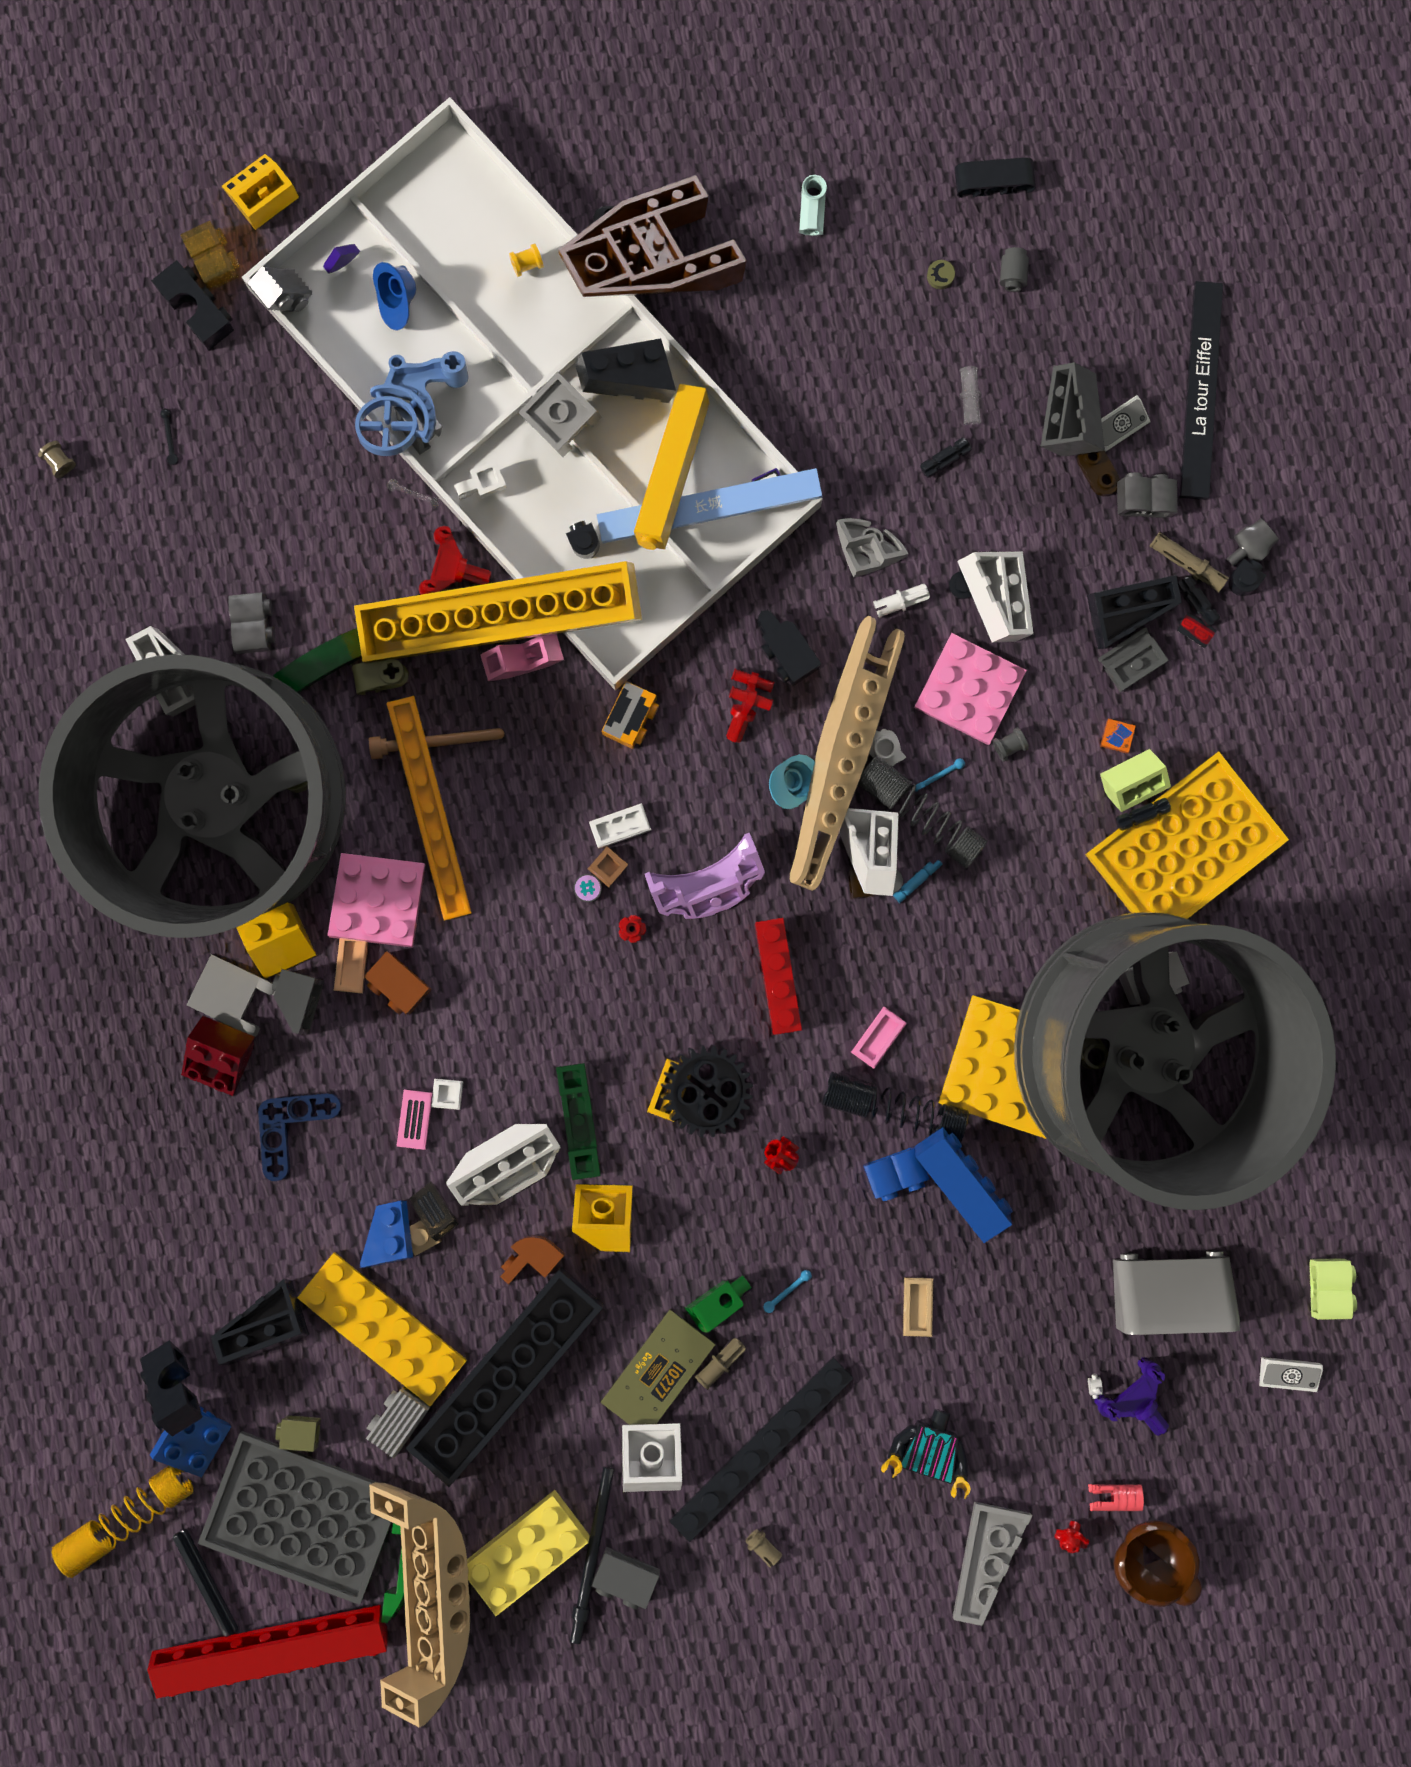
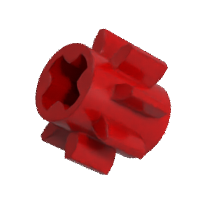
(781, 1155)

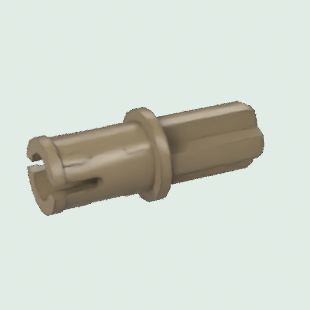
(721, 1363)

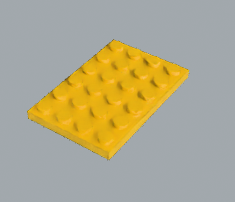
(1192, 851)

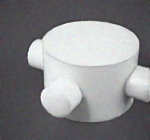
(1095, 1386)

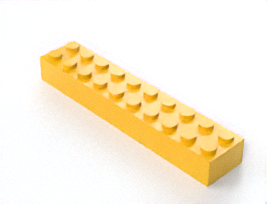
(498, 612)

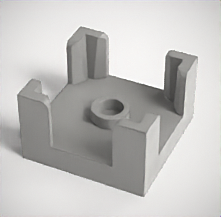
(559, 413)

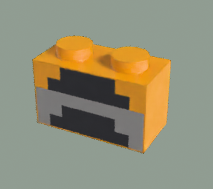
(630, 715)

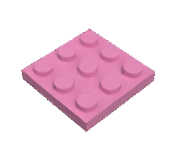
(970, 689)
(376, 900)

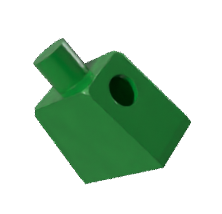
(707, 1310)

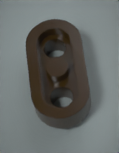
(1096, 470)

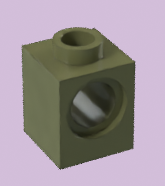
(298, 1433)

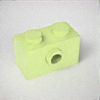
(1135, 780)

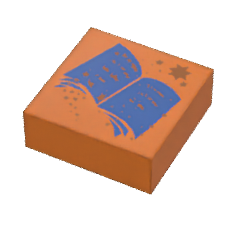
(1117, 736)

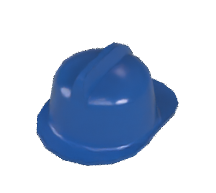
(394, 293)

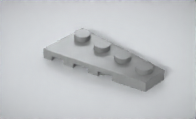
(988, 1551)

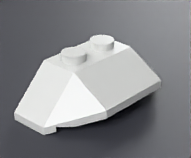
(504, 1165)

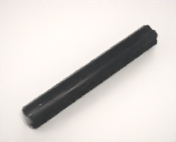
(205, 1582)

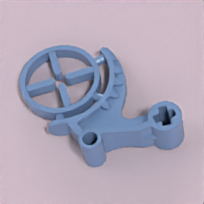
(410, 383)

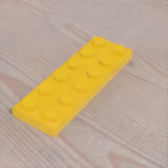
(382, 1329)

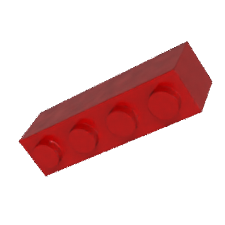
(778, 976)

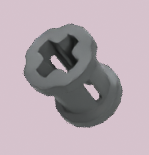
(1010, 744)

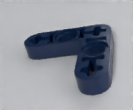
(279, 1125)

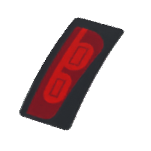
(1196, 630)

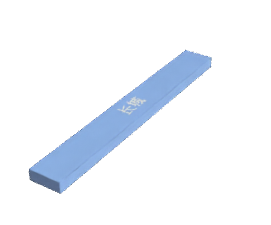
(720, 503)

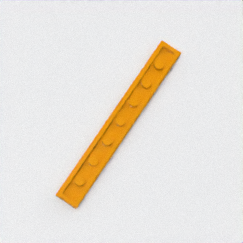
(429, 808)

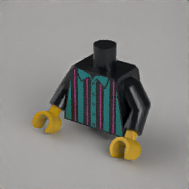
(931, 1452)

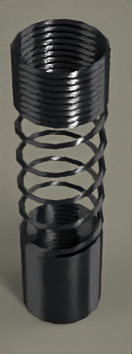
(857, 1095)

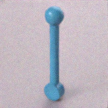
(958, 764)
(769, 1306)

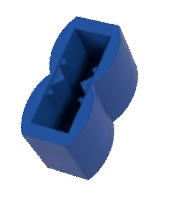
(895, 1173)

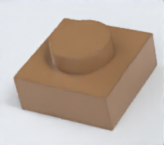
(607, 866)

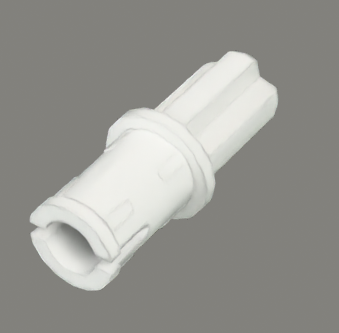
(902, 600)

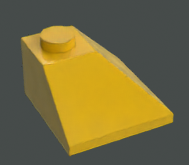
(603, 1216)

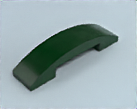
(321, 661)
(578, 1121)

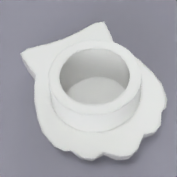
(887, 747)

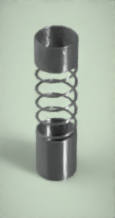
(889, 786)

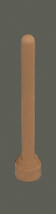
(380, 747)

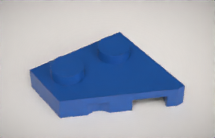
(388, 1236)

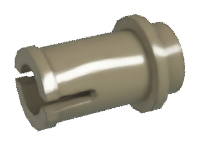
(763, 1548)

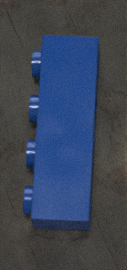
(963, 1184)

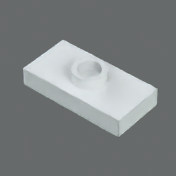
(620, 826)

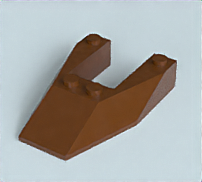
(635, 253)

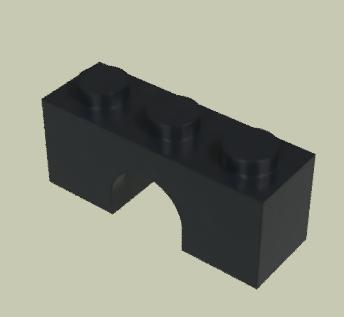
(179, 286)
(171, 1400)

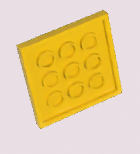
(984, 1068)

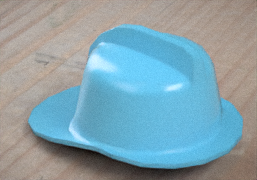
(791, 781)

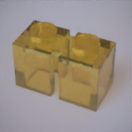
(210, 256)

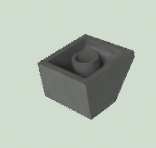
(297, 998)

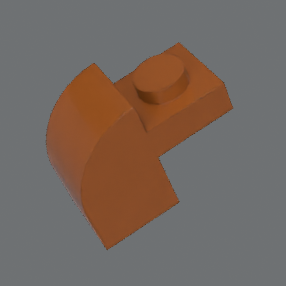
(536, 1251)

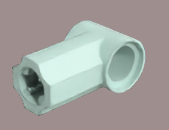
(812, 206)

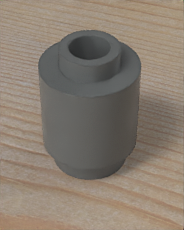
(1014, 269)

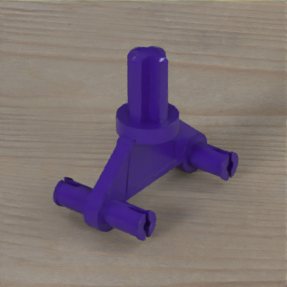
(1138, 1399)

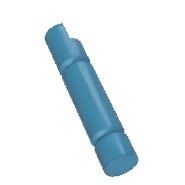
(916, 880)

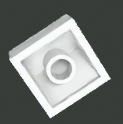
(651, 1457)

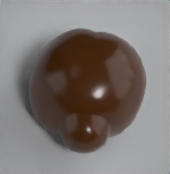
(1165, 1580)

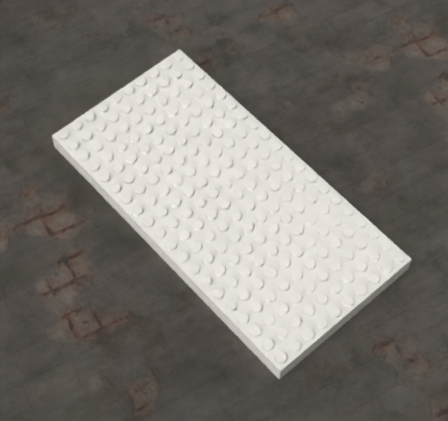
(452, 216)

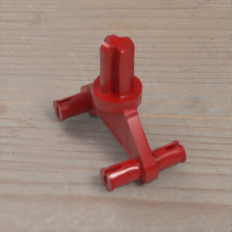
(451, 565)
(743, 713)

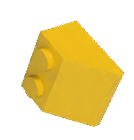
(276, 940)

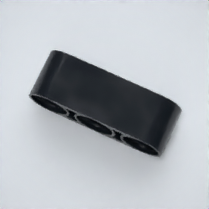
(995, 176)

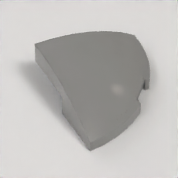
(869, 541)

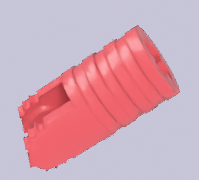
(1122, 1497)

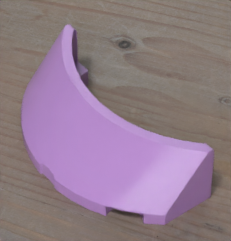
(709, 889)

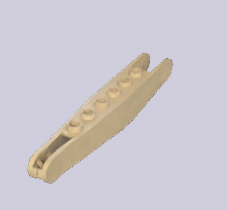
(843, 750)

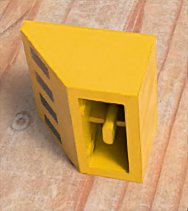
(261, 191)

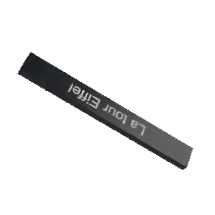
(1201, 390)

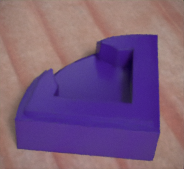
(340, 257)

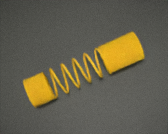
(83, 1549)

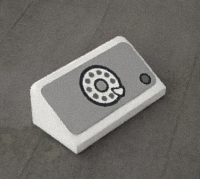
(1123, 422)
(1290, 1374)

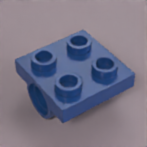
(192, 1447)

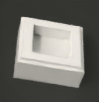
(447, 1094)

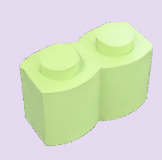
(1331, 1289)

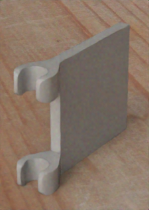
(226, 993)

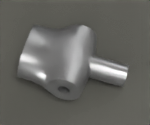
(1254, 542)

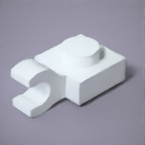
(485, 479)

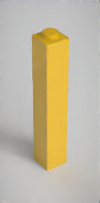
(671, 467)

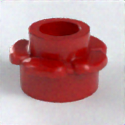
(626, 923)

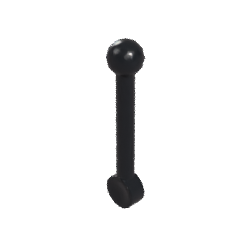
(172, 459)

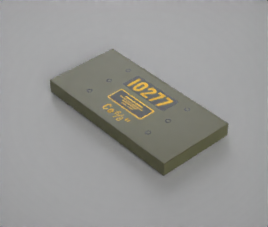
(658, 1371)

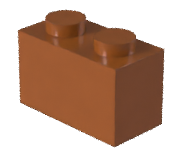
(397, 983)

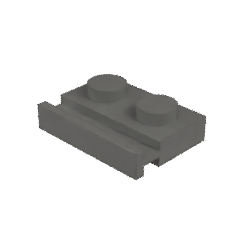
(1133, 659)

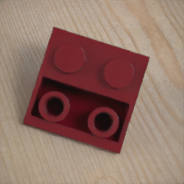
(217, 1055)

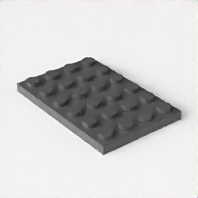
(296, 1518)

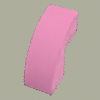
(518, 659)

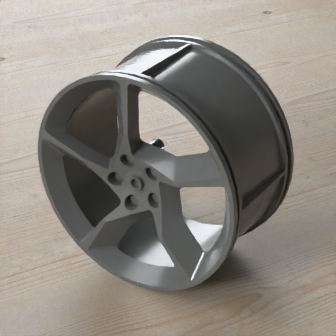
(202, 796)
(1159, 1049)

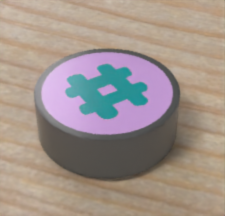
(587, 888)

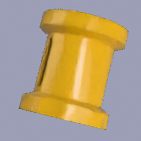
(526, 260)

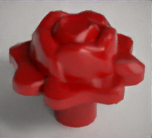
(1071, 1538)

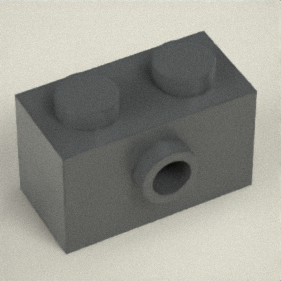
(625, 1578)

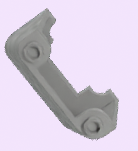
(1175, 1295)

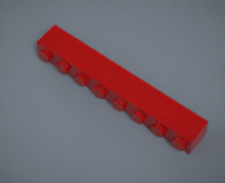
(268, 1651)

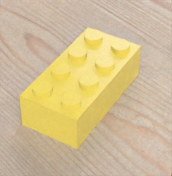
(526, 1552)

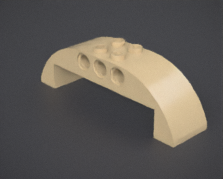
(434, 1603)

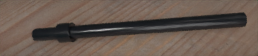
(581, 1610)

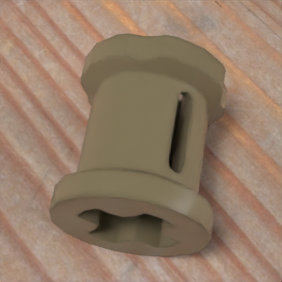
(56, 459)

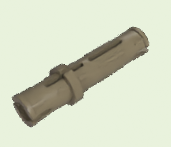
(1185, 559)

